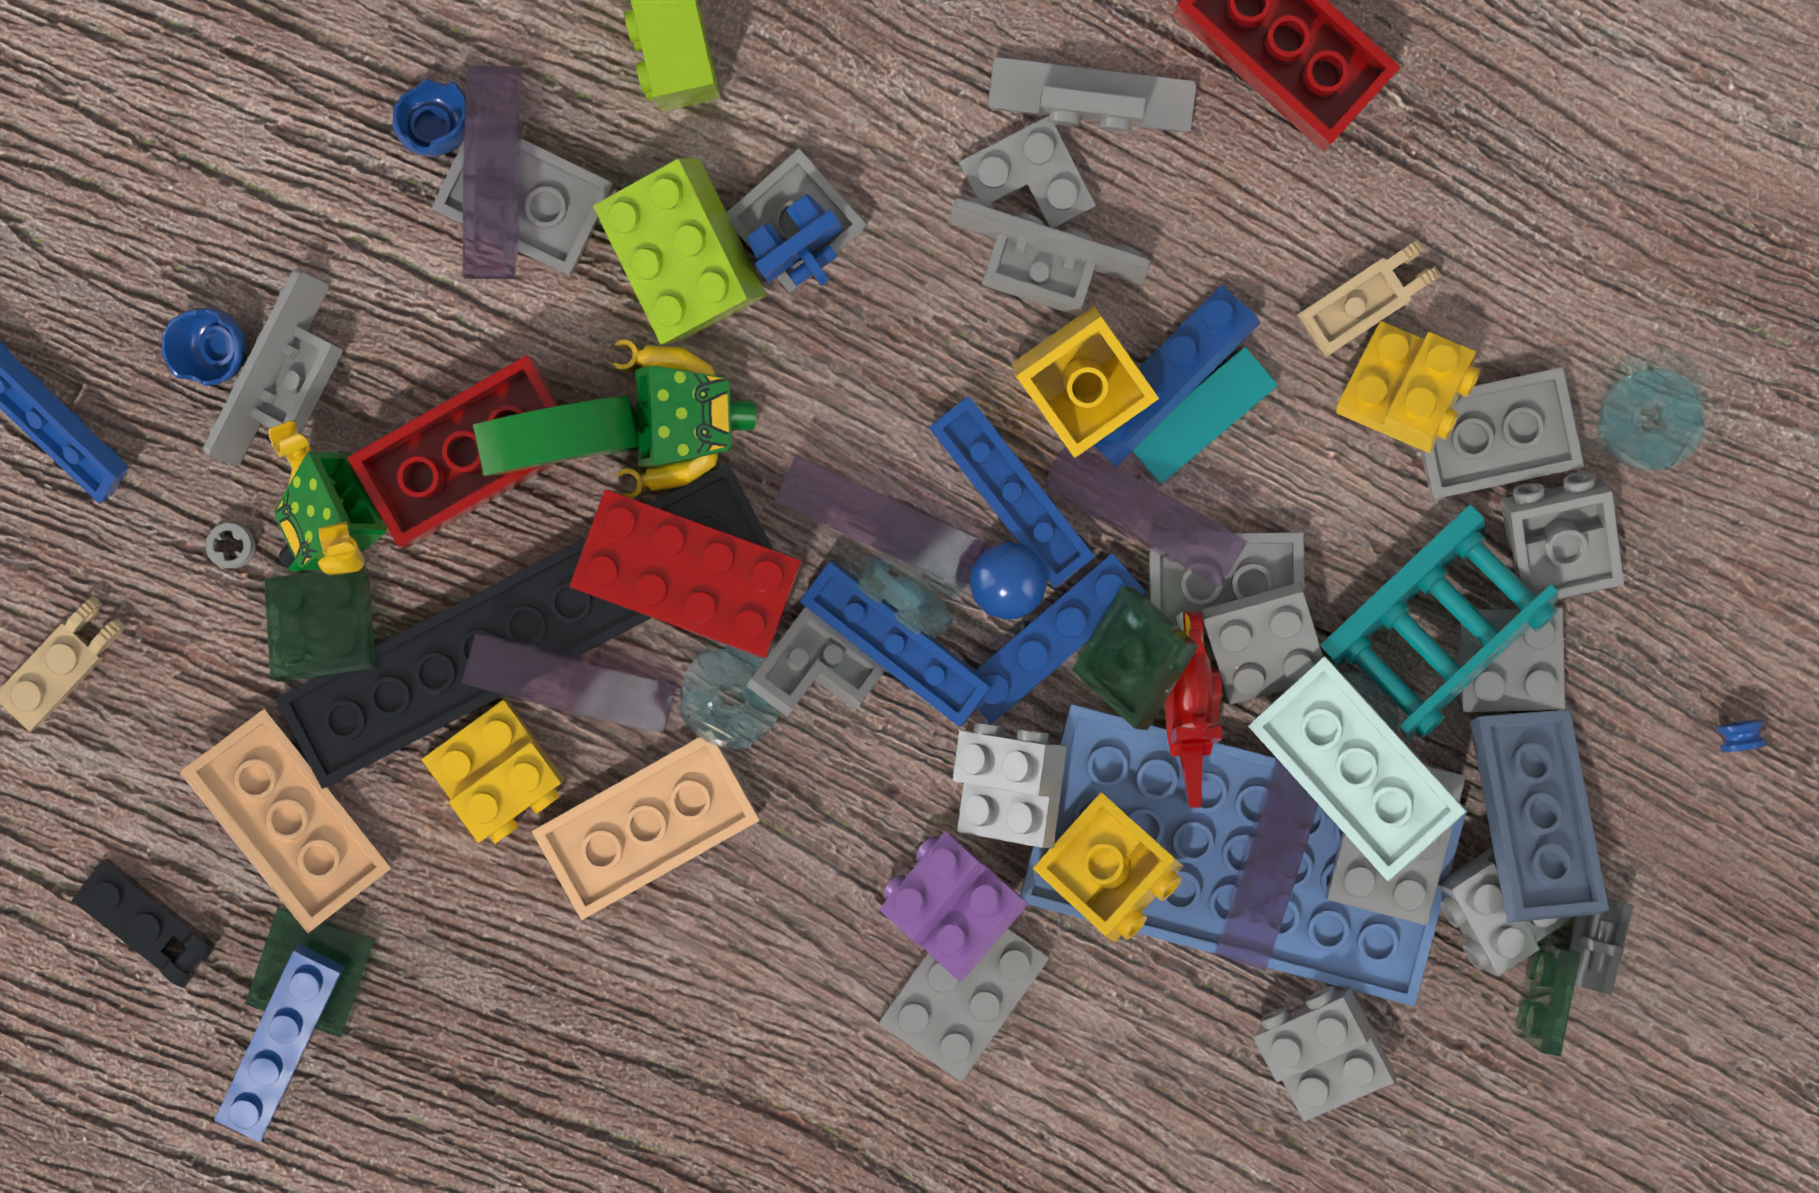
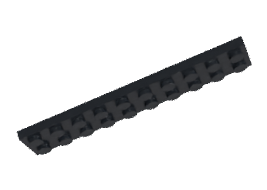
(417, 686)

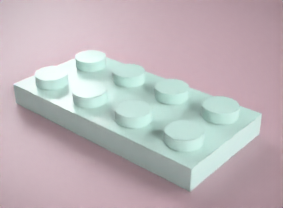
(1357, 769)

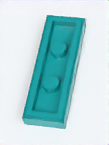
(1204, 415)

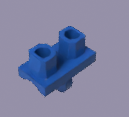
(779, 256)

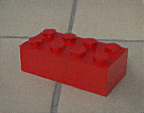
(1296, 57)
(432, 465)
(686, 573)

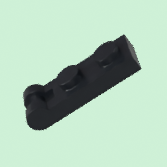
(143, 922)

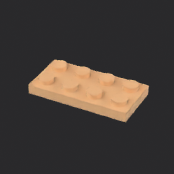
(285, 821)
(645, 826)

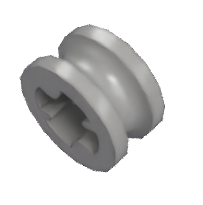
(239, 532)

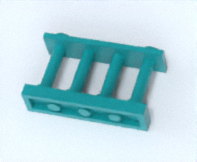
(1427, 574)

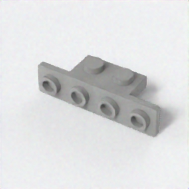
(1092, 95)
(1043, 261)
(281, 373)

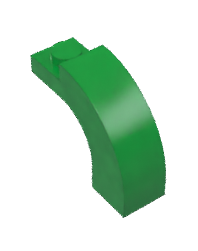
(556, 435)

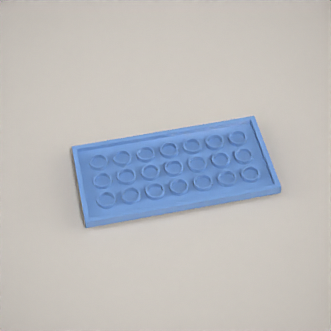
(1316, 935)

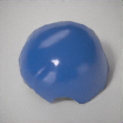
(430, 118)
(204, 346)
(1008, 581)

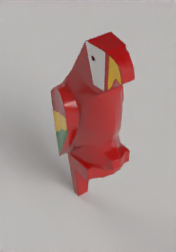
(1194, 710)

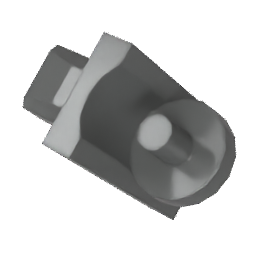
(1600, 945)

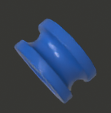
(1742, 735)

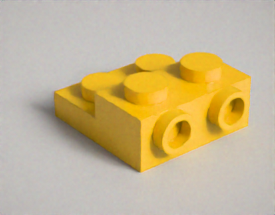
(1409, 386)
(494, 773)
(1110, 869)

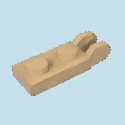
(1363, 301)
(57, 667)

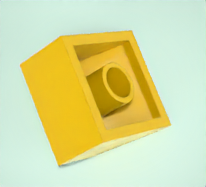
(1084, 381)

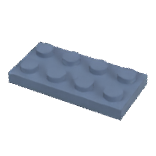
(1538, 816)

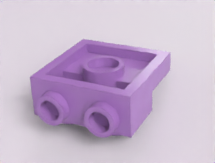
(952, 904)

